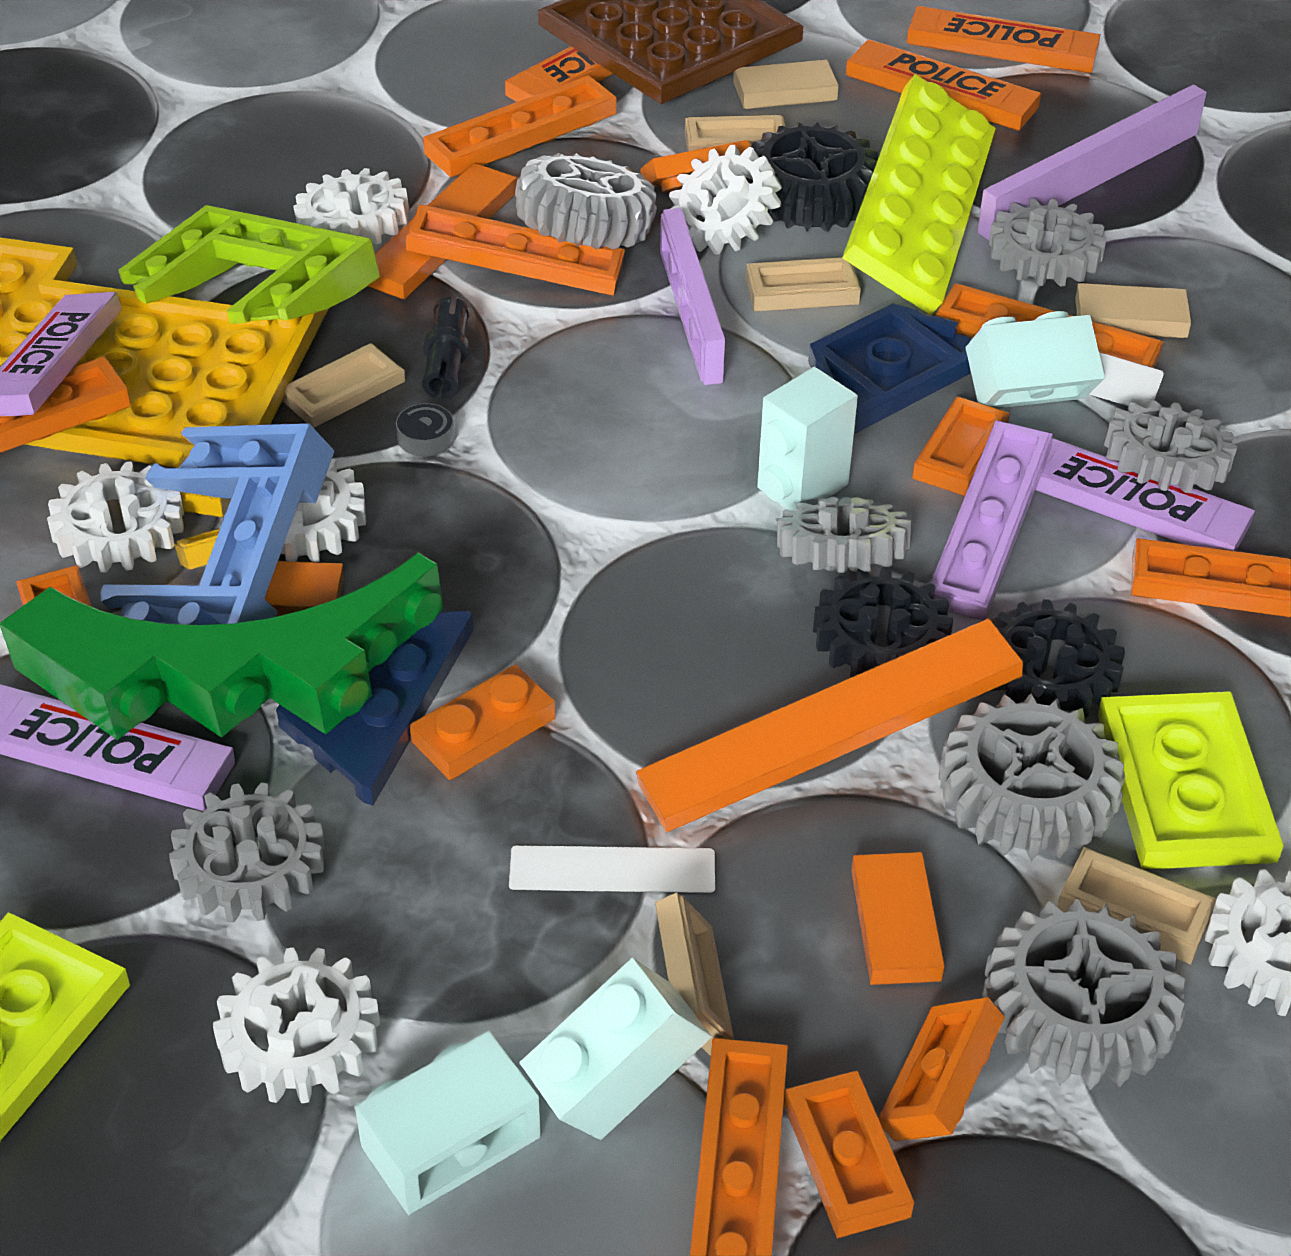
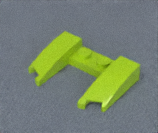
(311, 263)

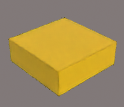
(196, 550)

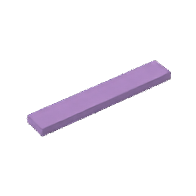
(1098, 156)

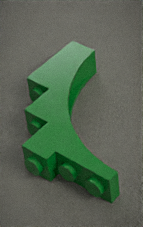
(221, 673)

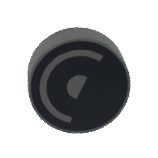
(425, 429)

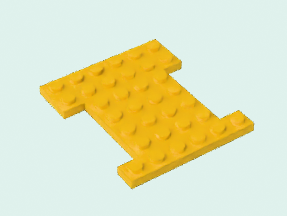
(172, 355)

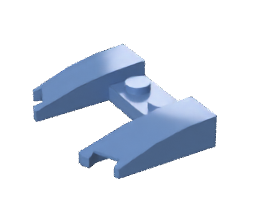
(265, 477)

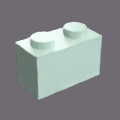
(1034, 360)
(806, 439)
(615, 1049)
(448, 1121)

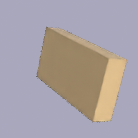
(785, 84)
(720, 130)
(802, 284)
(1136, 309)
(342, 385)
(1158, 903)
(694, 964)

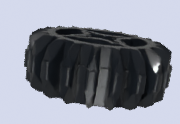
(819, 174)

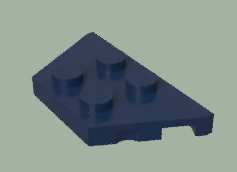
(892, 359)
(403, 689)

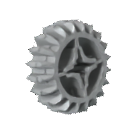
(585, 201)
(1031, 776)
(1072, 982)

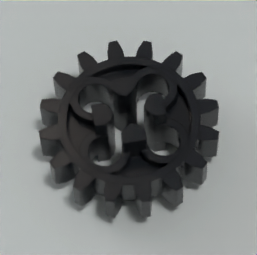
(849, 619)
(1085, 665)

